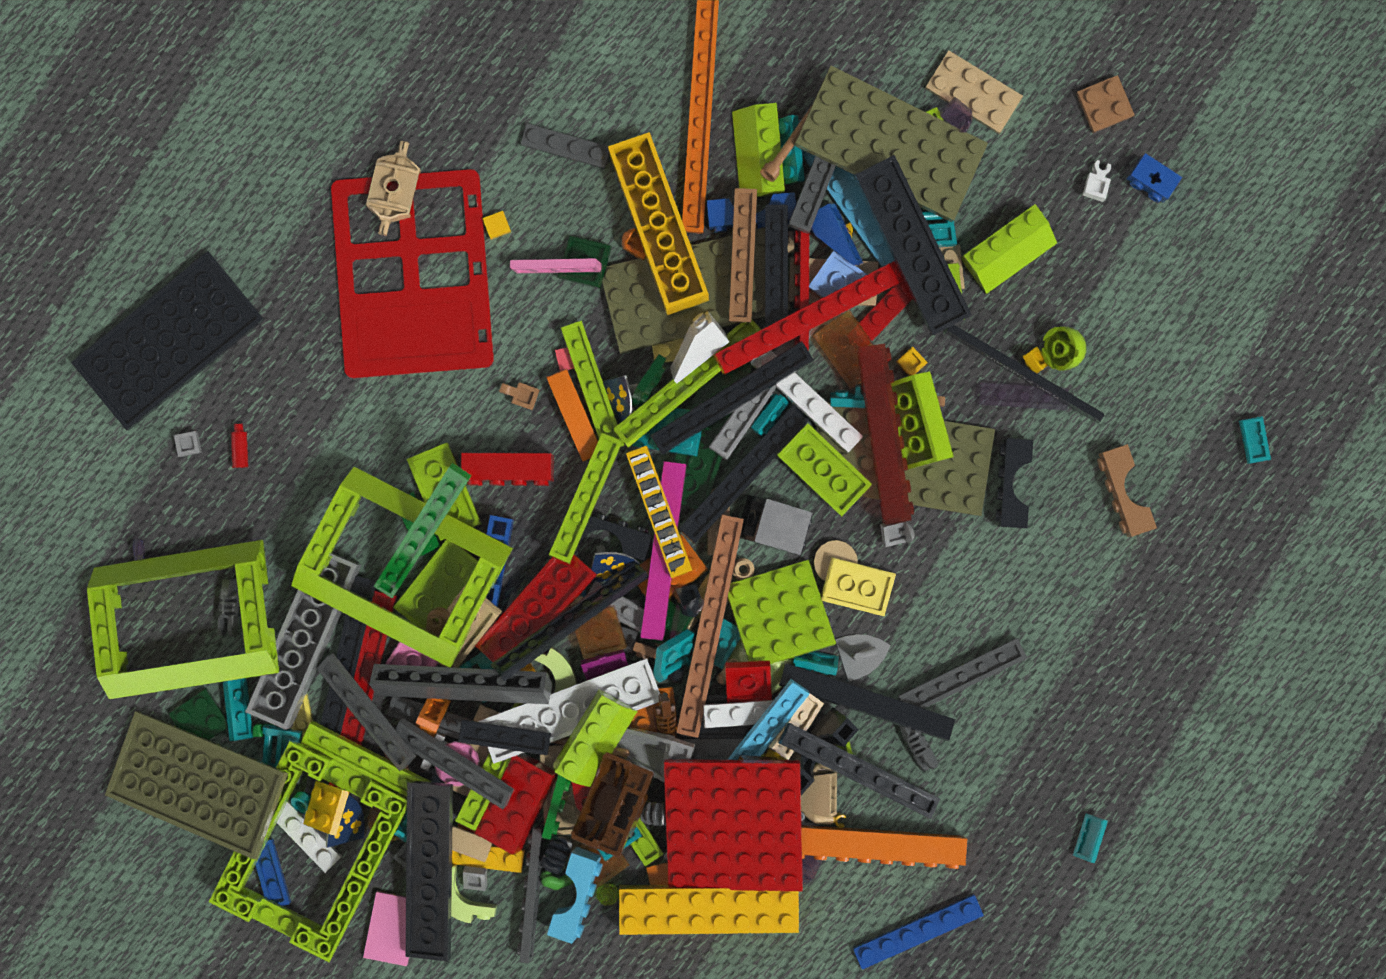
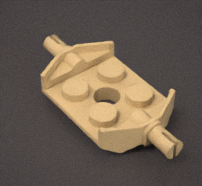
(396, 204)

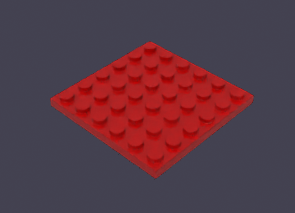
(734, 824)

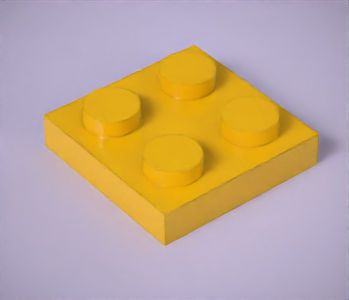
(326, 808)

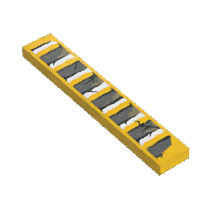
(659, 512)

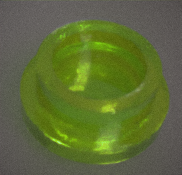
(607, 894)

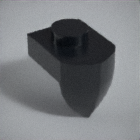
(689, 600)

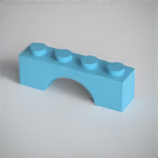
(582, 870)

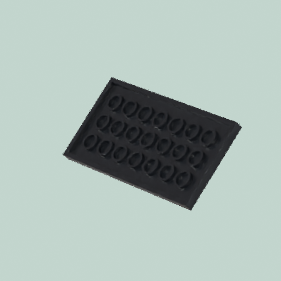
(168, 341)

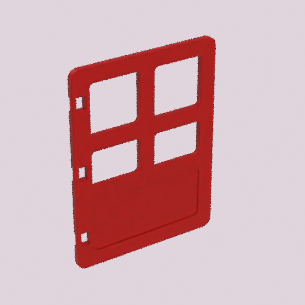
(415, 326)

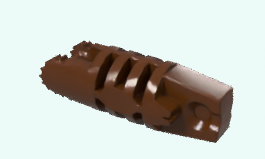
(665, 716)

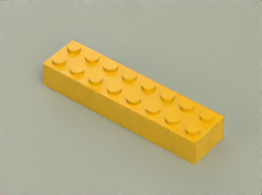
(658, 223)
(705, 910)

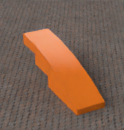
(573, 413)

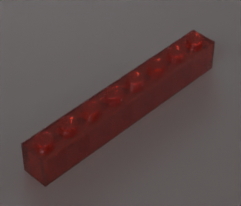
(884, 433)

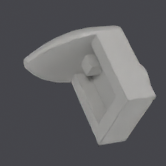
(896, 533)

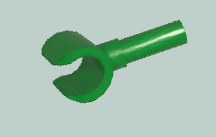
(258, 729)

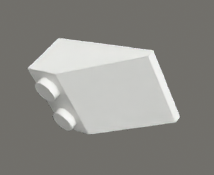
(700, 343)

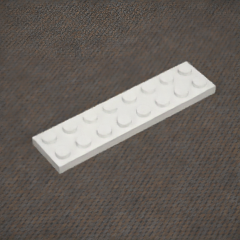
(629, 684)

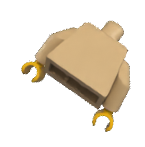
(820, 799)

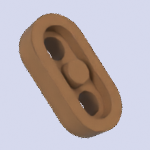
(440, 613)

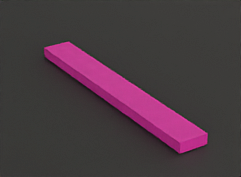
(659, 576)

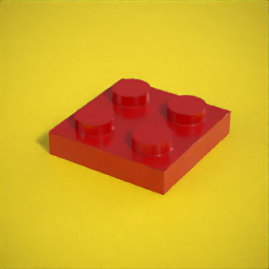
(748, 681)

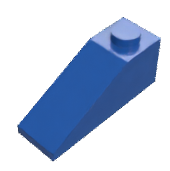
(832, 231)

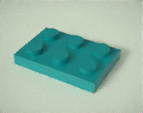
(689, 447)

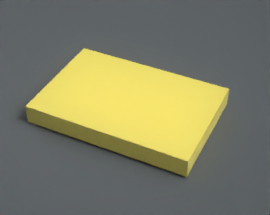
(857, 586)

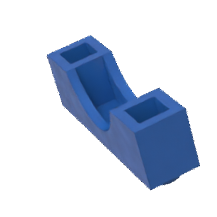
(722, 212)
(501, 530)

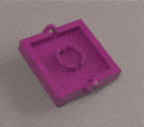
(603, 664)

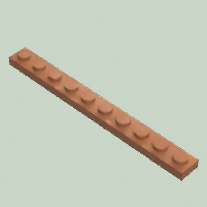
(709, 626)

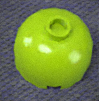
(1063, 348)

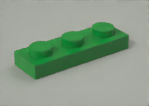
(557, 805)

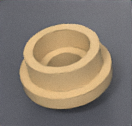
(748, 574)

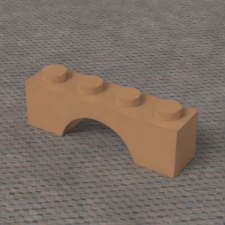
(1116, 465)

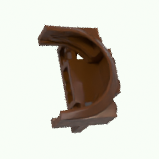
(613, 805)

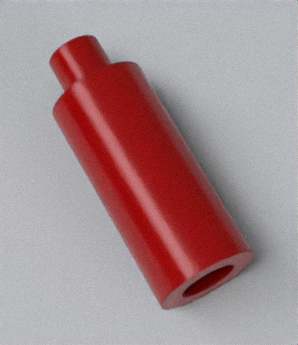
(239, 447)

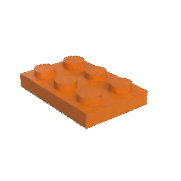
(683, 580)

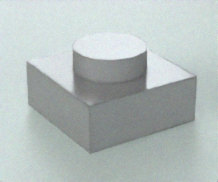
(187, 444)
(475, 878)

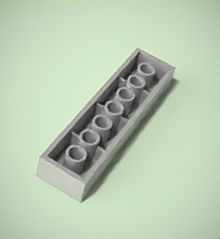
(300, 650)

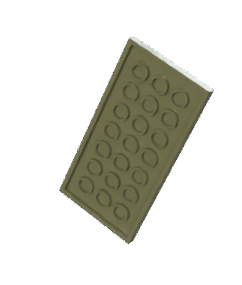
(863, 125)
(638, 308)
(946, 485)
(196, 784)

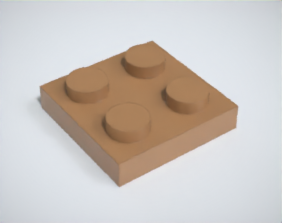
(1105, 104)

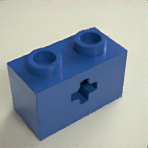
(1165, 180)

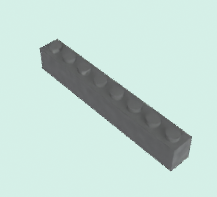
(460, 684)

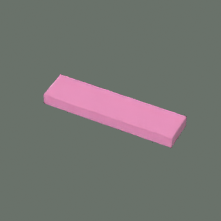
(555, 266)

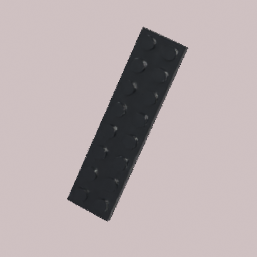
(912, 245)
(429, 870)

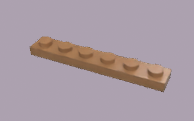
(743, 255)

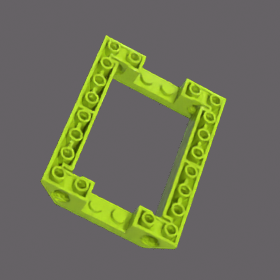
(317, 556)
(258, 639)
(304, 933)

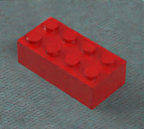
(508, 467)
(511, 826)

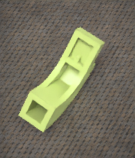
(560, 667)
(465, 909)

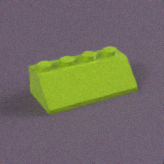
(757, 144)
(1010, 249)
(921, 421)
(593, 736)

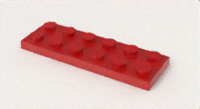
(537, 605)

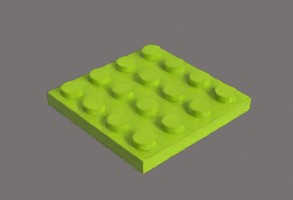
(780, 614)

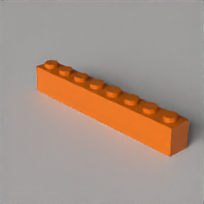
(884, 846)

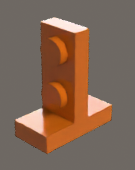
(432, 715)

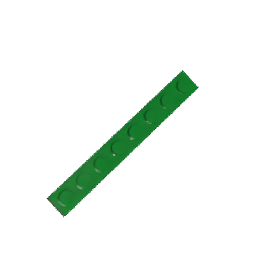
(422, 530)

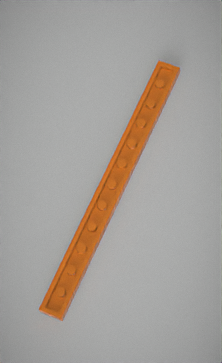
(700, 116)

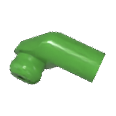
(553, 882)

